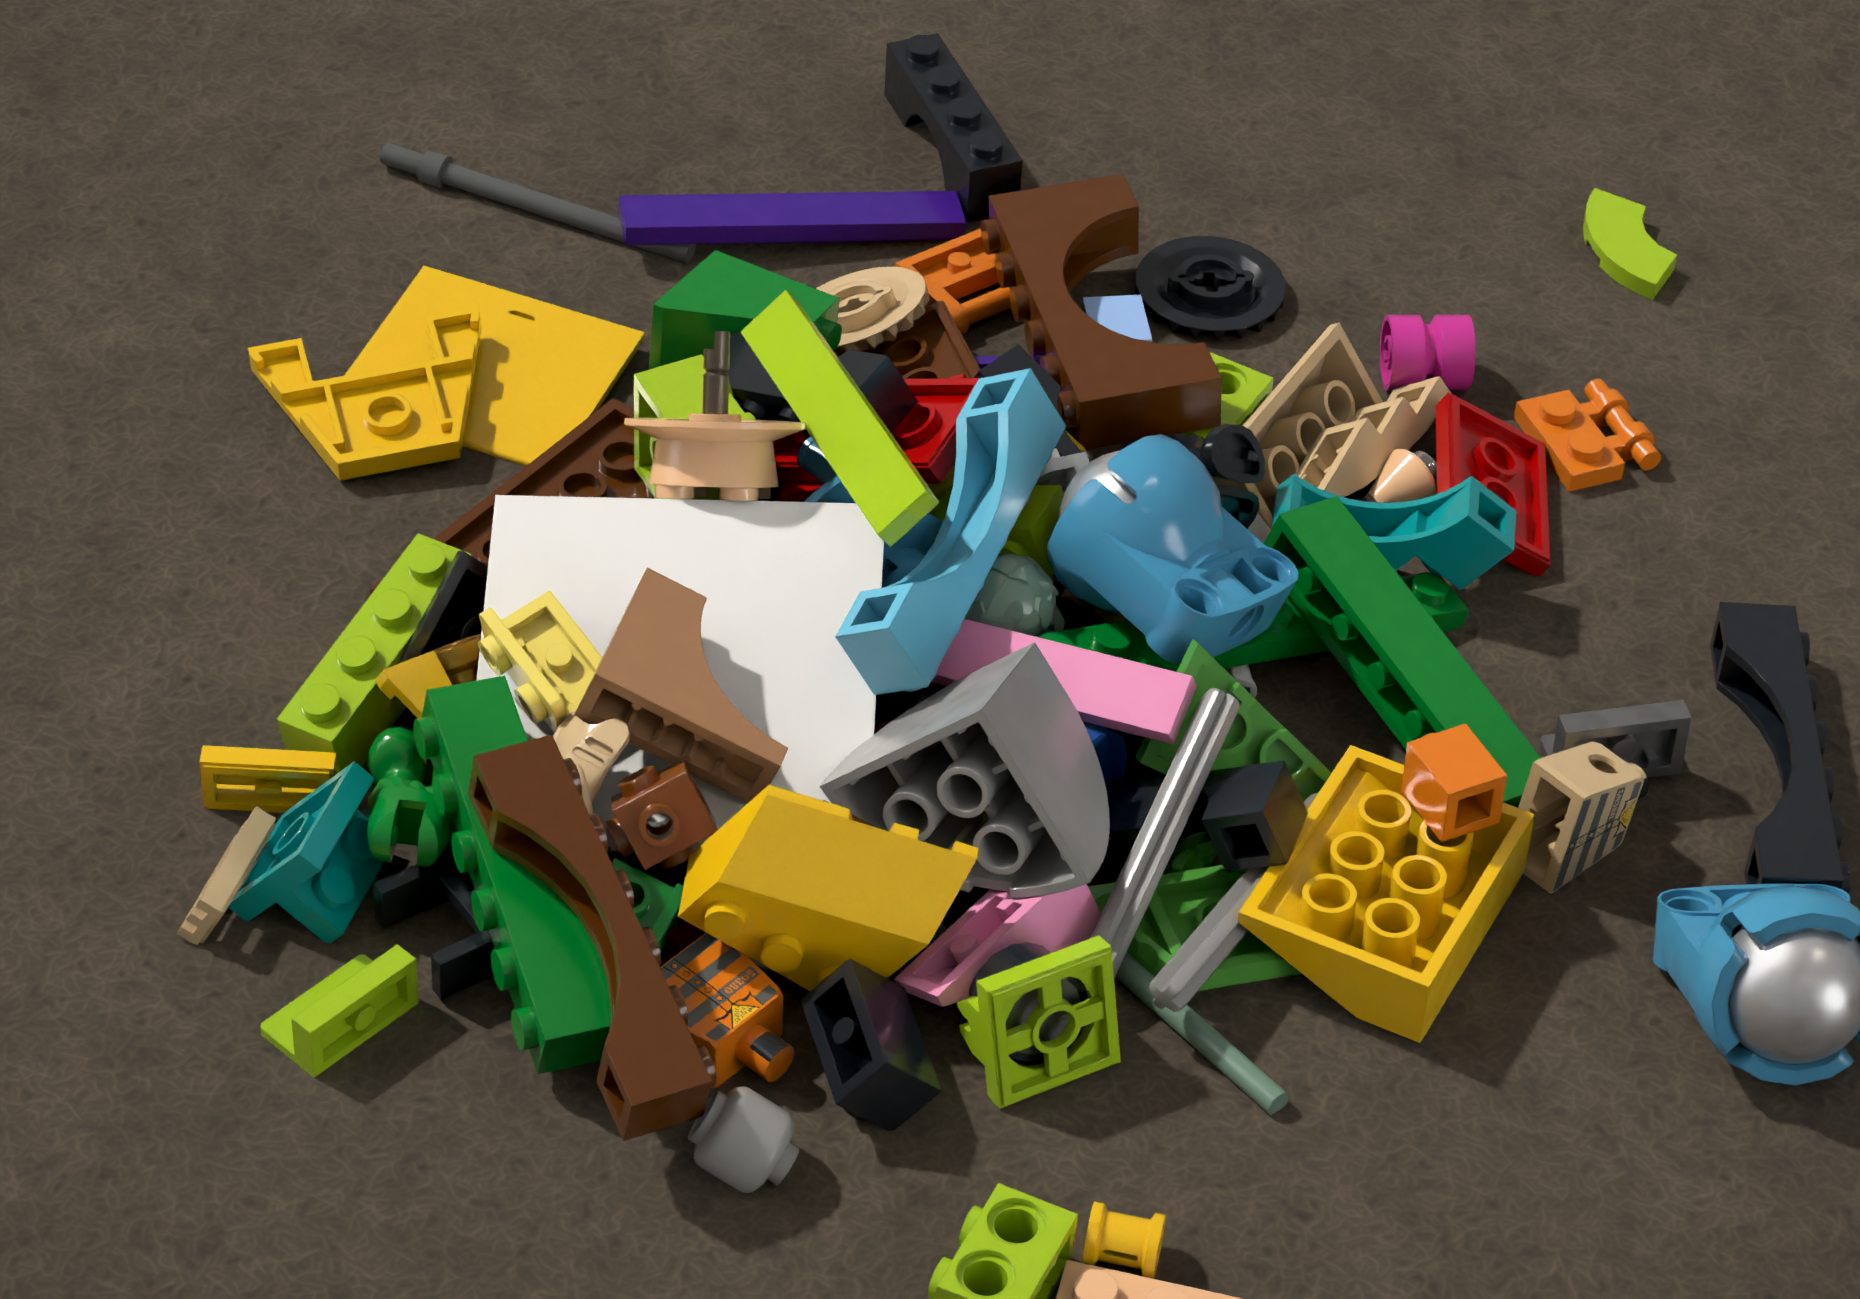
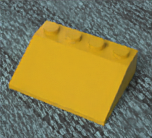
(1379, 902)

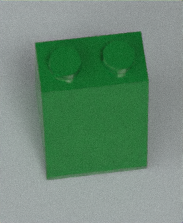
(726, 297)

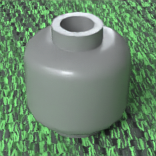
(744, 1140)

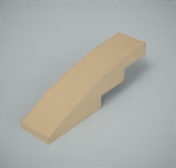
(1356, 452)

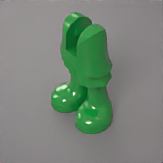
(401, 804)

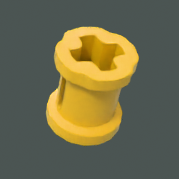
(1124, 1239)

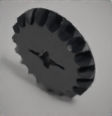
(1244, 282)

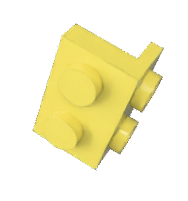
(542, 655)

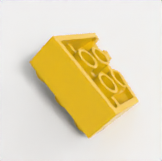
(813, 887)

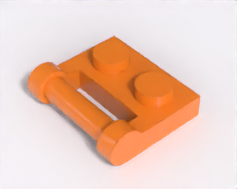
(957, 271)

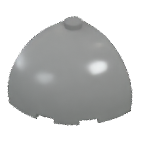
(992, 767)

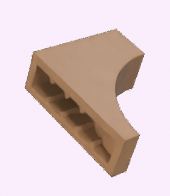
(667, 695)

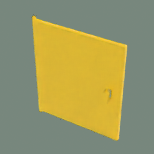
(534, 367)

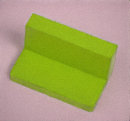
(344, 1009)

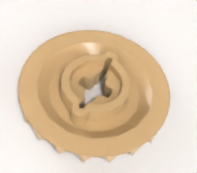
(876, 305)

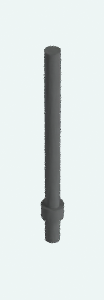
(439, 170)

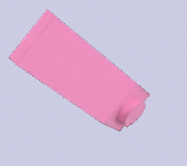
(994, 922)

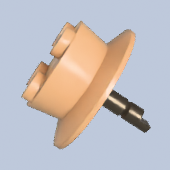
(714, 445)

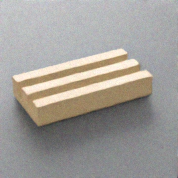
(227, 877)

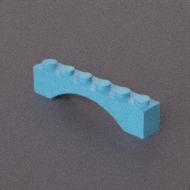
(1002, 447)

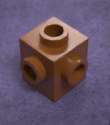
(666, 792)

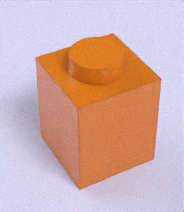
(1453, 782)

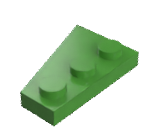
(1252, 738)

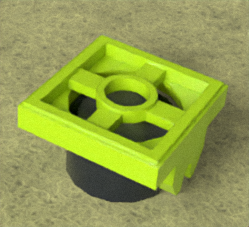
(1033, 1010)

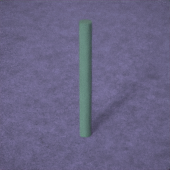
(1206, 1040)

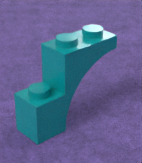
(1451, 532)

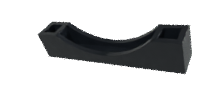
(1762, 669)

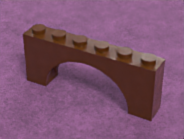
(1109, 382)

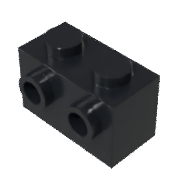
(870, 1046)

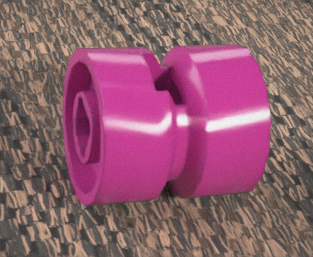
(1424, 351)

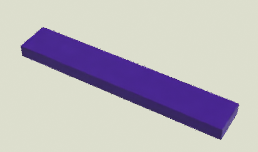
(790, 217)

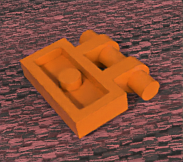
(1573, 438)

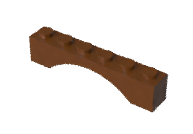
(537, 818)

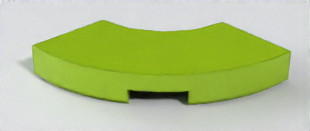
(1620, 240)

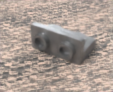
(1641, 734)

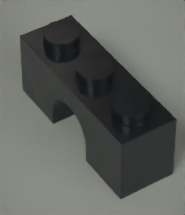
(1244, 810)

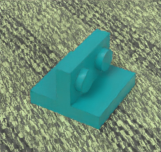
(316, 859)

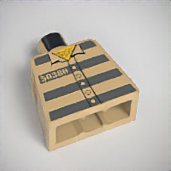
(1580, 810)

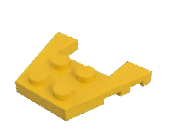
(381, 415)

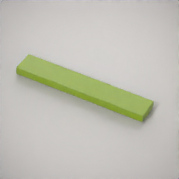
(839, 419)

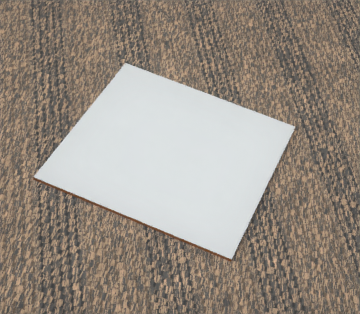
(774, 602)

